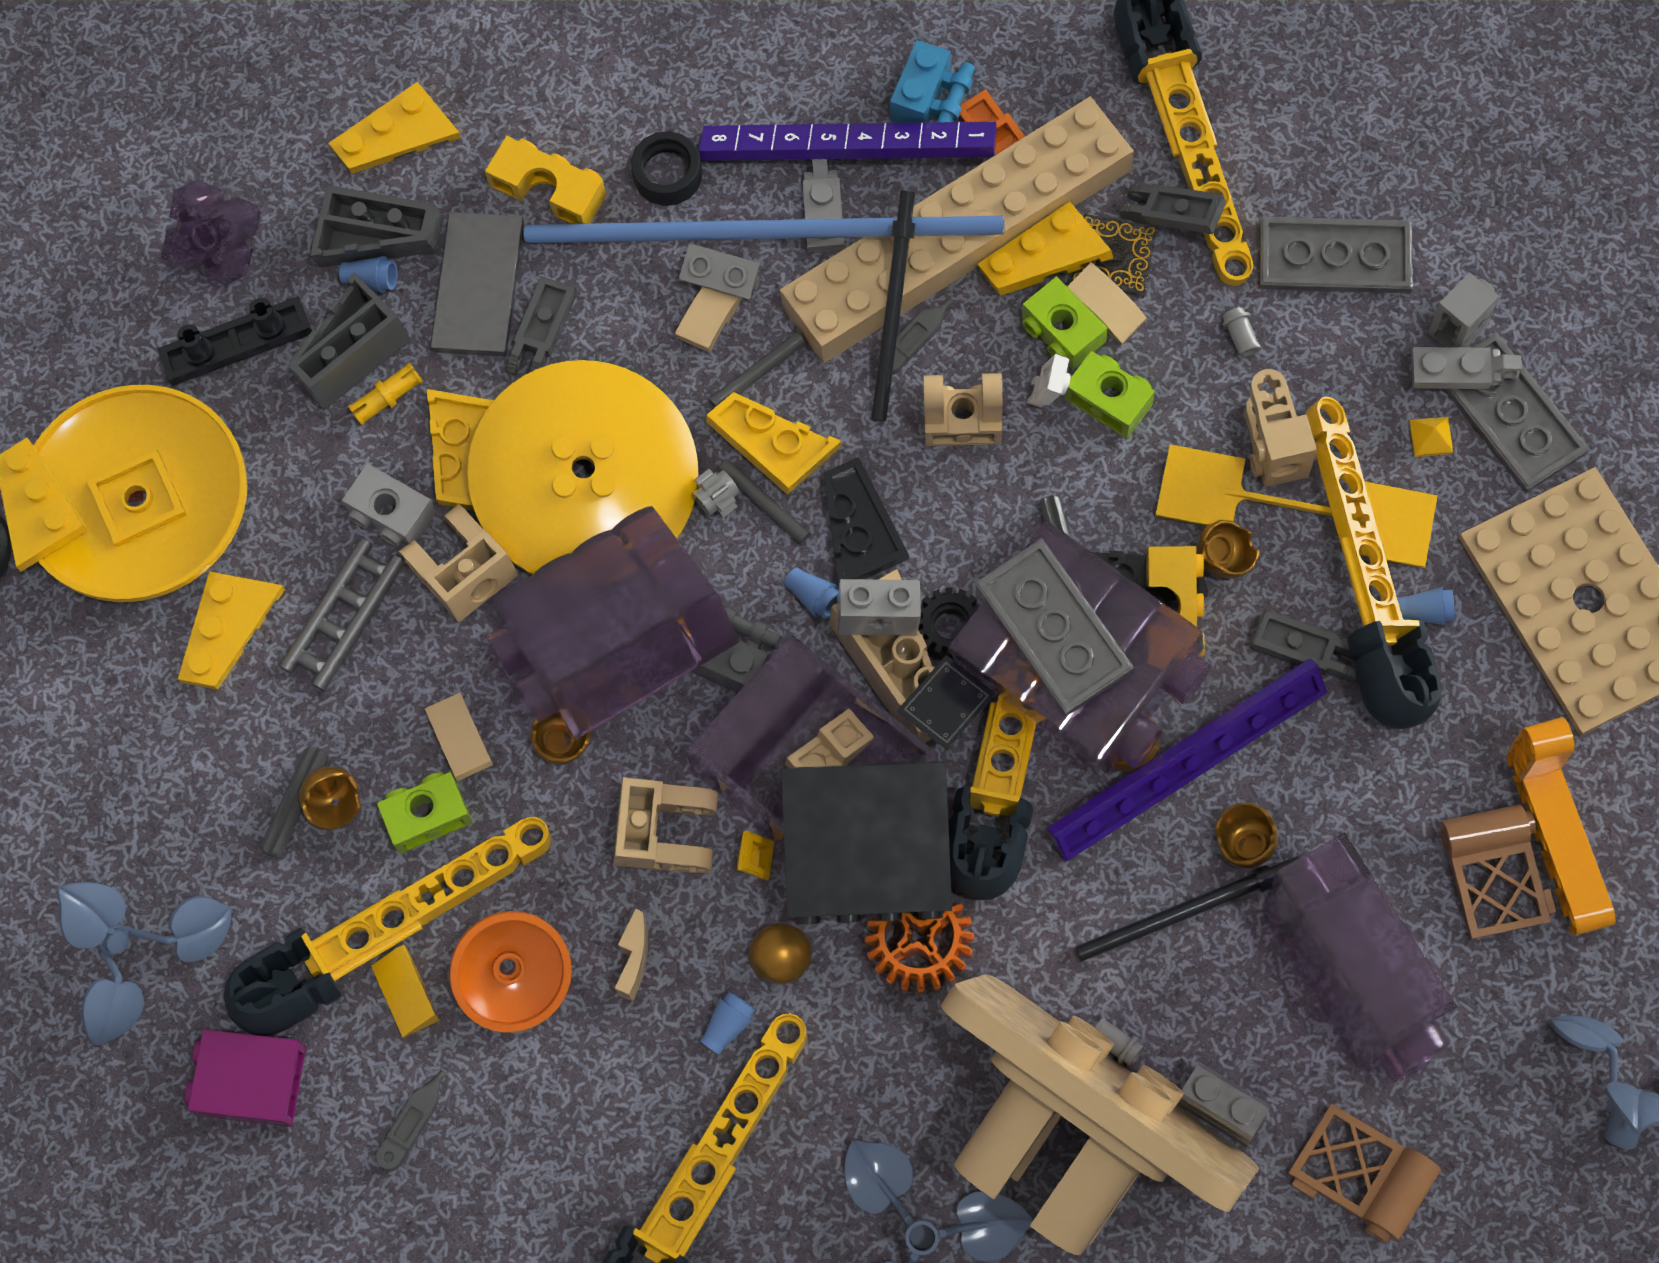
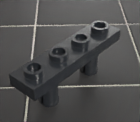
(234, 341)

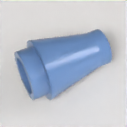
(375, 272)
(812, 592)
(1430, 606)
(727, 1022)

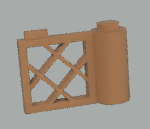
(1490, 837)
(1394, 1192)

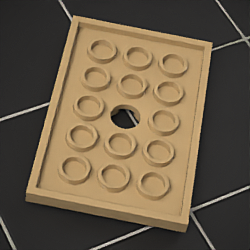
(1534, 564)

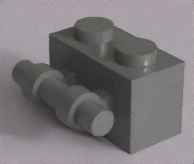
(742, 661)

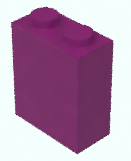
(245, 1078)

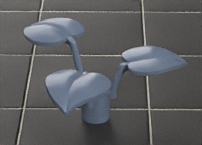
(91, 919)
(1630, 1107)
(882, 1173)

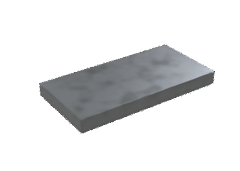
(1336, 254)
(477, 284)
(1521, 424)
(1054, 627)

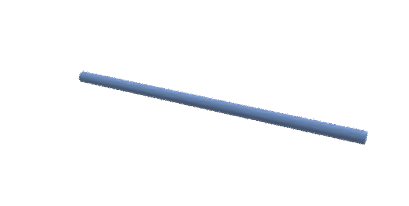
(759, 229)

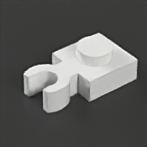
(1051, 383)

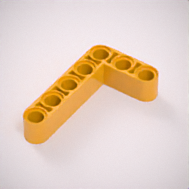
(1538, 762)

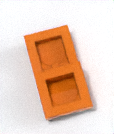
(984, 109)

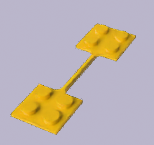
(1208, 487)

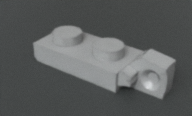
(822, 201)
(1461, 367)

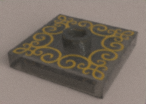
(1131, 250)

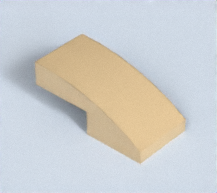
(1107, 303)
(707, 318)
(458, 736)
(835, 743)
(634, 944)

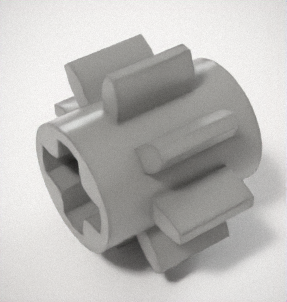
(716, 493)

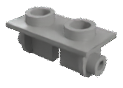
(720, 271)

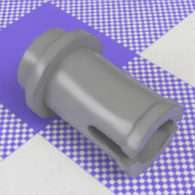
(1241, 332)
(1124, 1047)

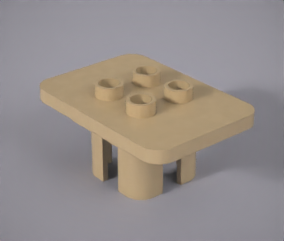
(1067, 1073)

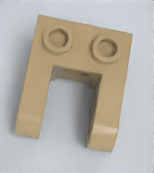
(982, 401)
(1285, 442)
(470, 575)
(637, 826)

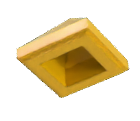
(1431, 436)
(755, 855)

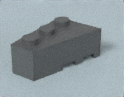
(373, 225)
(348, 344)

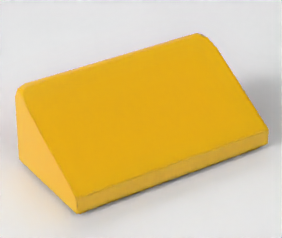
(404, 991)

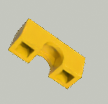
(521, 166)
(1178, 570)

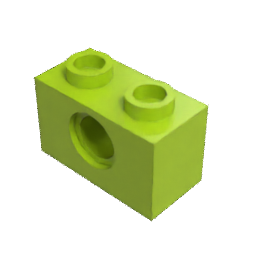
(1059, 304)
(1119, 412)
(447, 815)

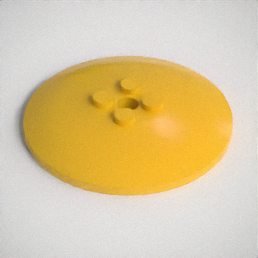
(569, 413)
(152, 444)

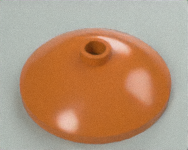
(525, 993)

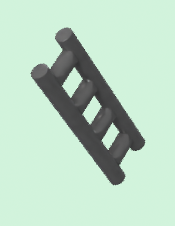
(346, 637)

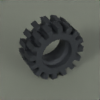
(938, 605)

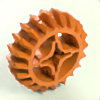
(904, 950)

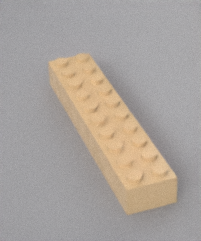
(1024, 183)

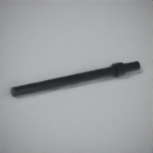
(903, 231)
(1260, 879)

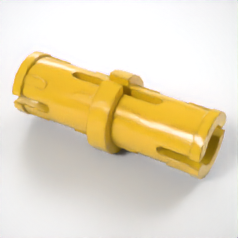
(385, 393)

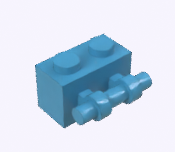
(923, 83)

